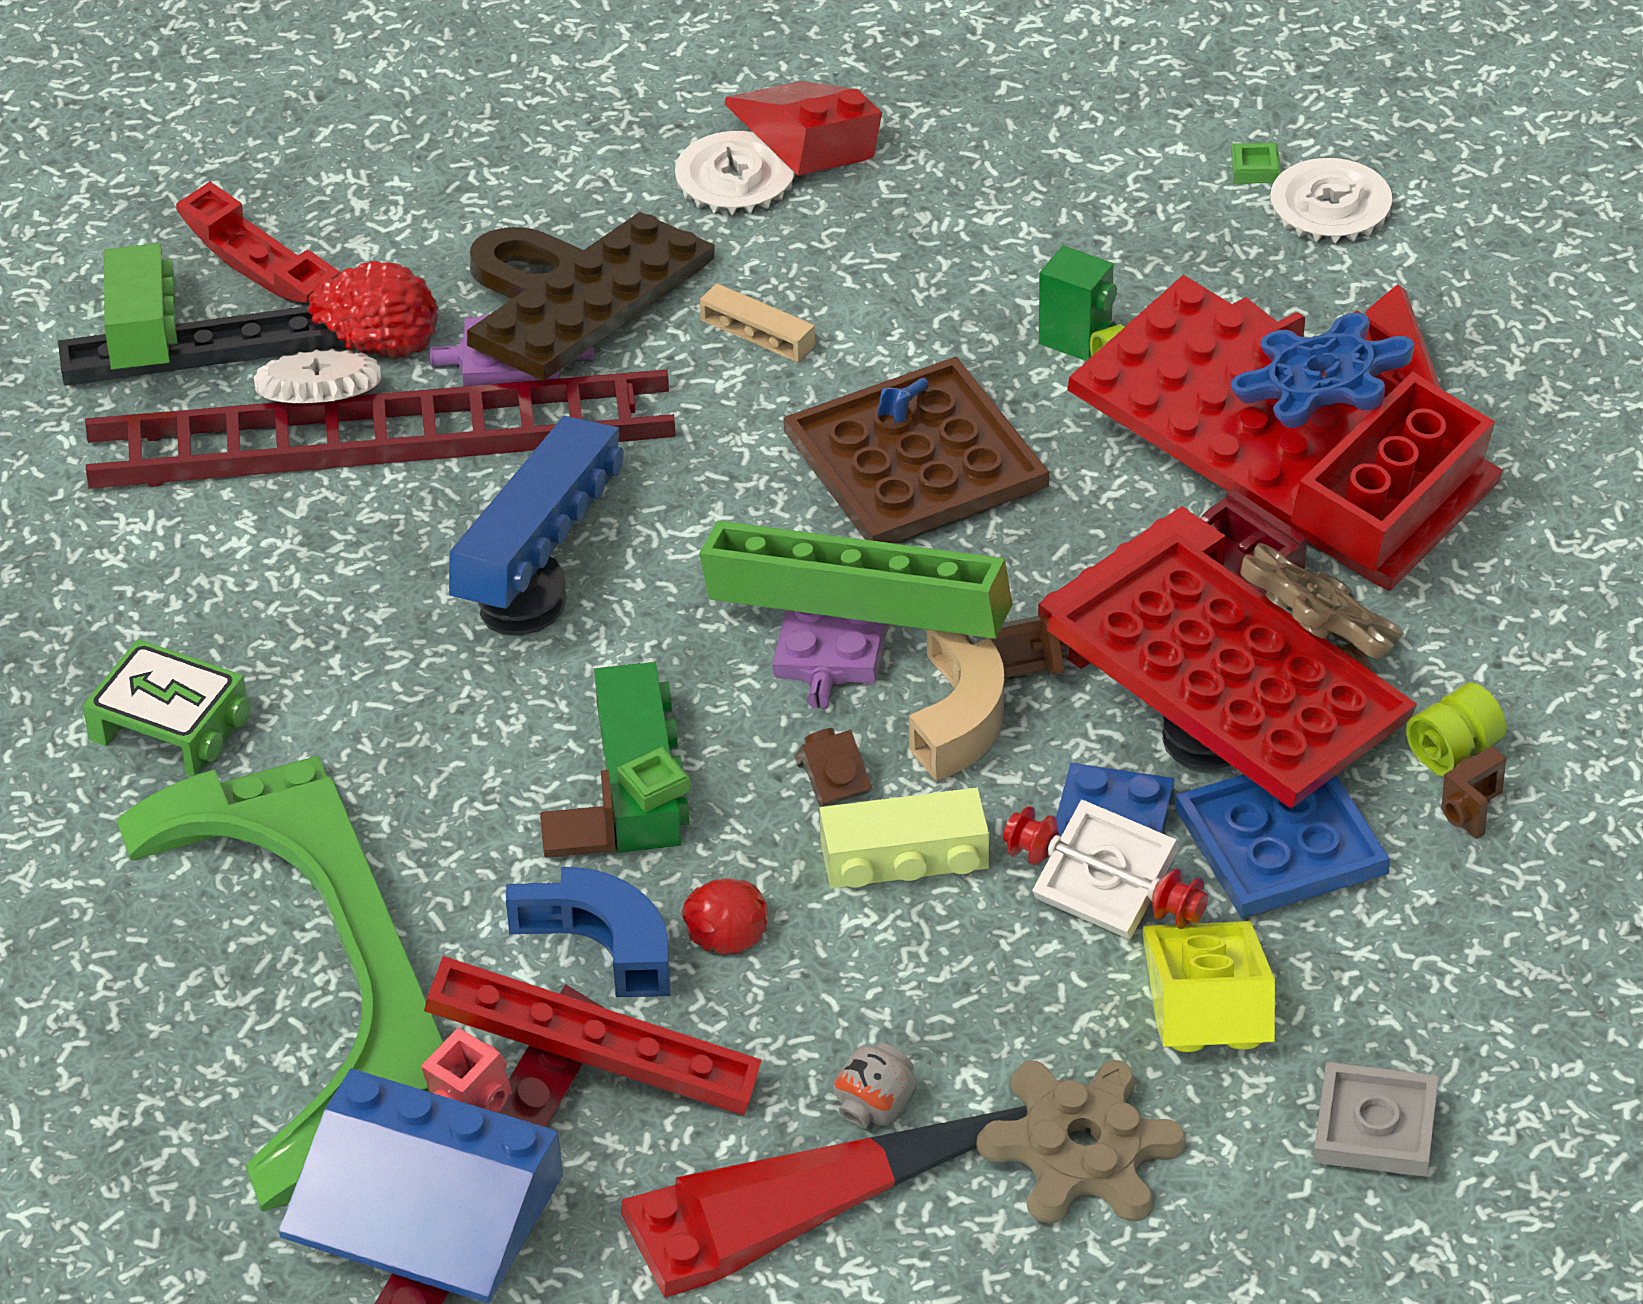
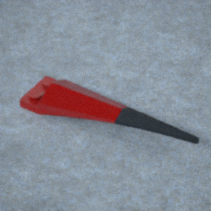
(741, 1212)

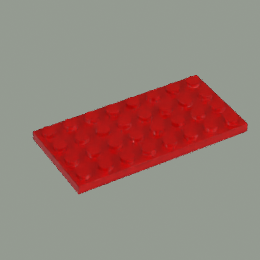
(1171, 386)

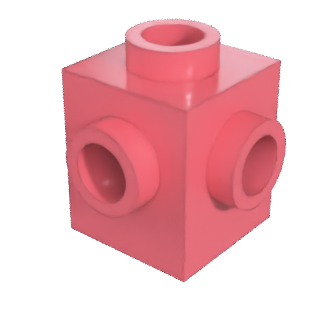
(468, 1072)

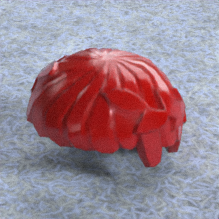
(725, 915)

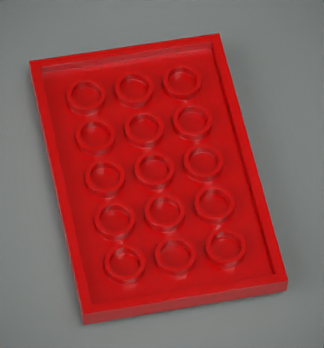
(1232, 669)

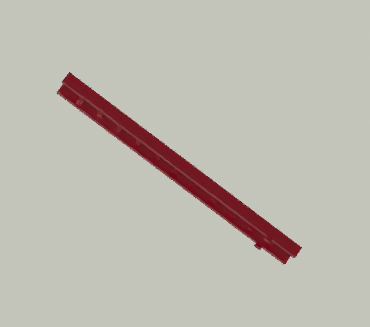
(361, 407)

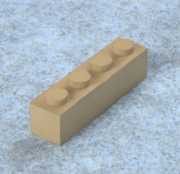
(757, 322)

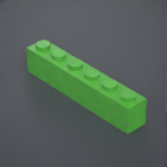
(856, 579)

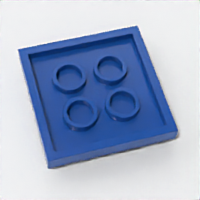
(1277, 852)

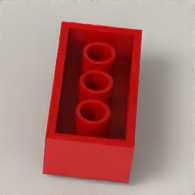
(1392, 471)

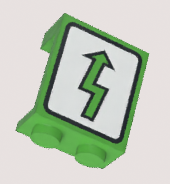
(169, 700)

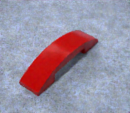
(249, 250)

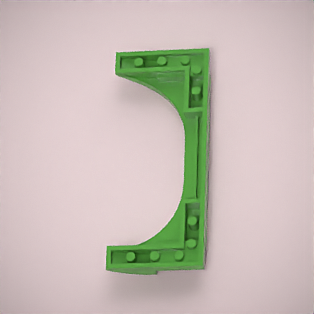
(303, 820)

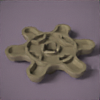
(1319, 602)
(1075, 1170)

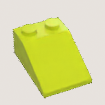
(1210, 985)

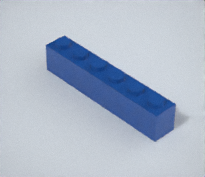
(534, 512)

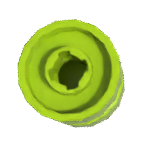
(1456, 728)

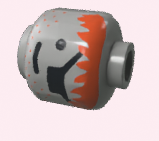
(874, 1085)

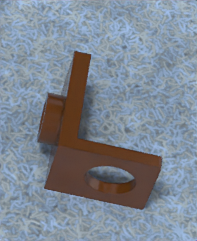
(580, 829)

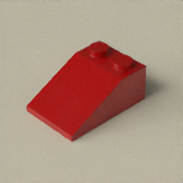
(811, 123)

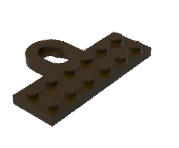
(584, 297)

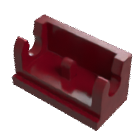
(1246, 526)

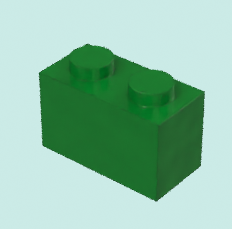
(1074, 301)

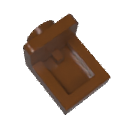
(1029, 647)
(833, 766)
(1471, 787)

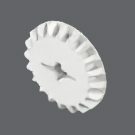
(705, 175)
(1360, 191)
(317, 376)

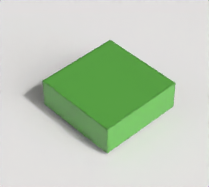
(1255, 162)
(653, 779)

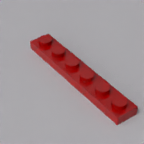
(593, 1035)

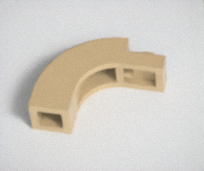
(970, 718)

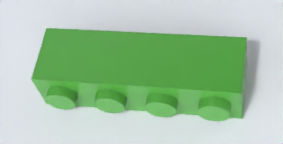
(139, 305)

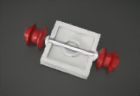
(1105, 868)

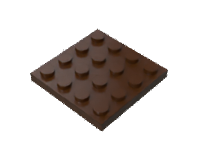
(919, 473)

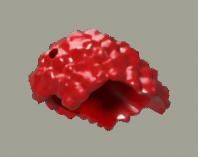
(377, 309)

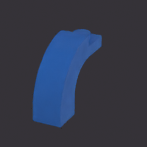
(605, 911)

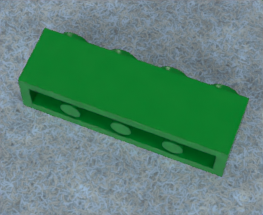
(631, 725)

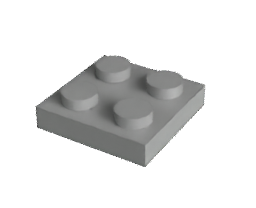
(1376, 1119)

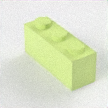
(904, 838)

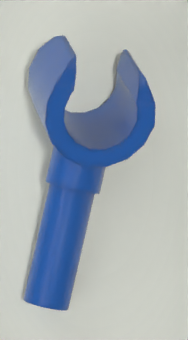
(896, 401)

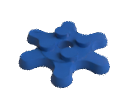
(1298, 365)

